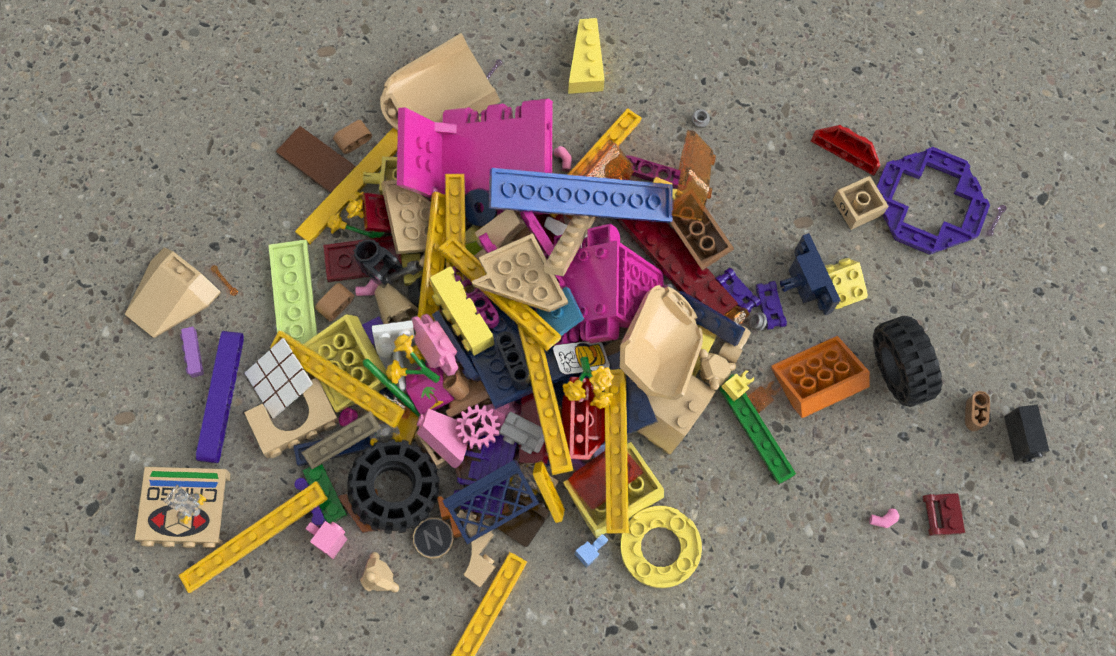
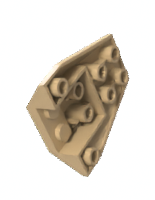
(169, 294)

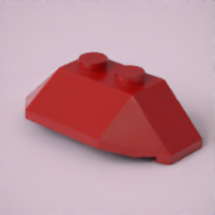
(848, 146)
(583, 423)

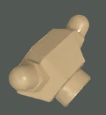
(714, 369)
(378, 575)

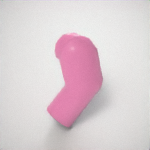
(565, 156)
(367, 290)
(887, 520)

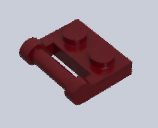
(949, 513)

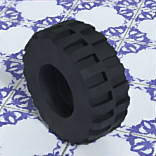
(907, 361)
(401, 458)

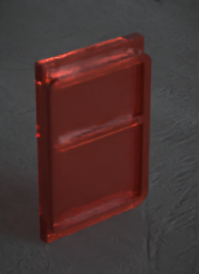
(591, 479)

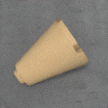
(393, 305)

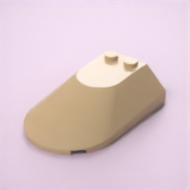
(662, 344)
(673, 416)

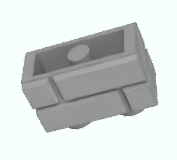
(523, 432)

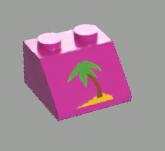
(425, 392)

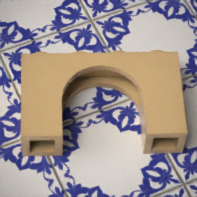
(274, 440)

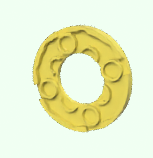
(687, 535)

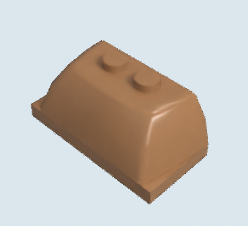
(702, 238)
(476, 395)

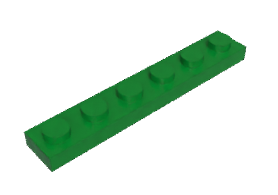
(760, 436)

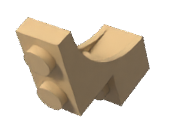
(479, 566)

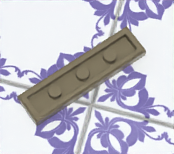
(341, 440)

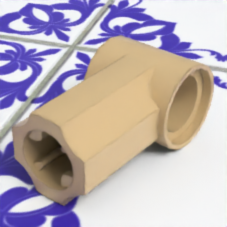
(732, 353)

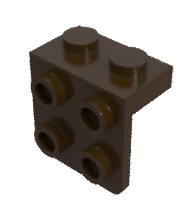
(526, 525)

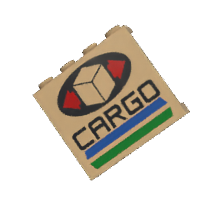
(158, 520)

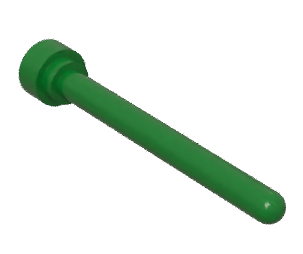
(391, 386)

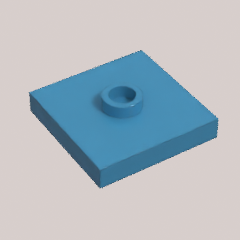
(564, 317)

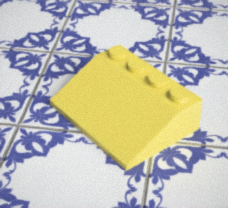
(347, 346)
(641, 494)

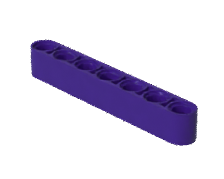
(220, 397)

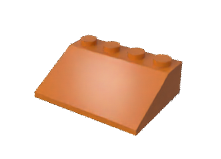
(821, 376)

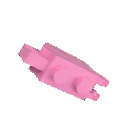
(435, 344)

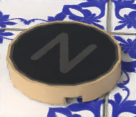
(433, 538)

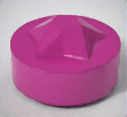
(347, 416)

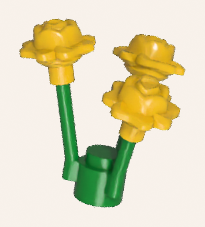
(354, 208)

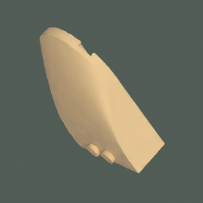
(438, 82)

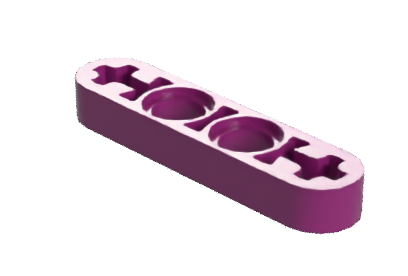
(655, 169)
(476, 295)

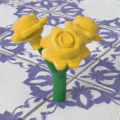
(395, 371)
(599, 379)

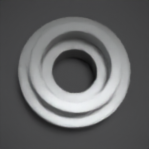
(700, 114)
(758, 321)

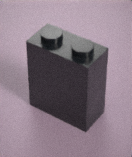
(1026, 433)

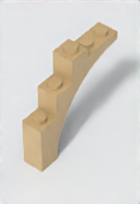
(500, 232)

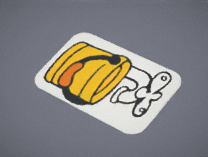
(569, 356)

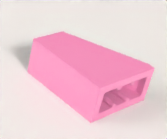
(441, 435)

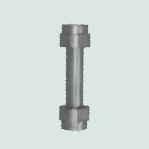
(412, 268)

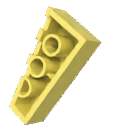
(587, 63)
(461, 312)

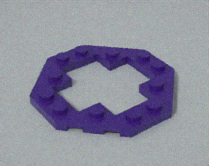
(967, 188)

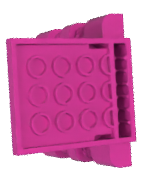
(473, 147)
(606, 285)

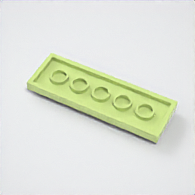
(293, 290)

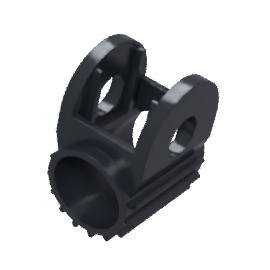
(370, 248)

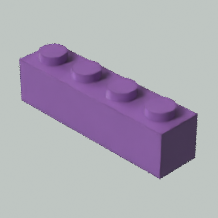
(192, 352)

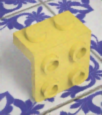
(848, 281)

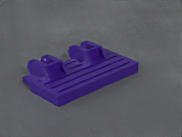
(491, 458)

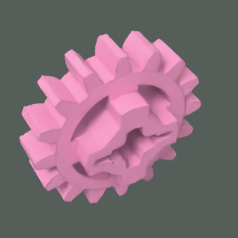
(470, 424)

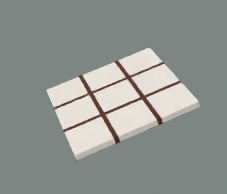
(278, 378)

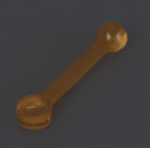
(233, 291)

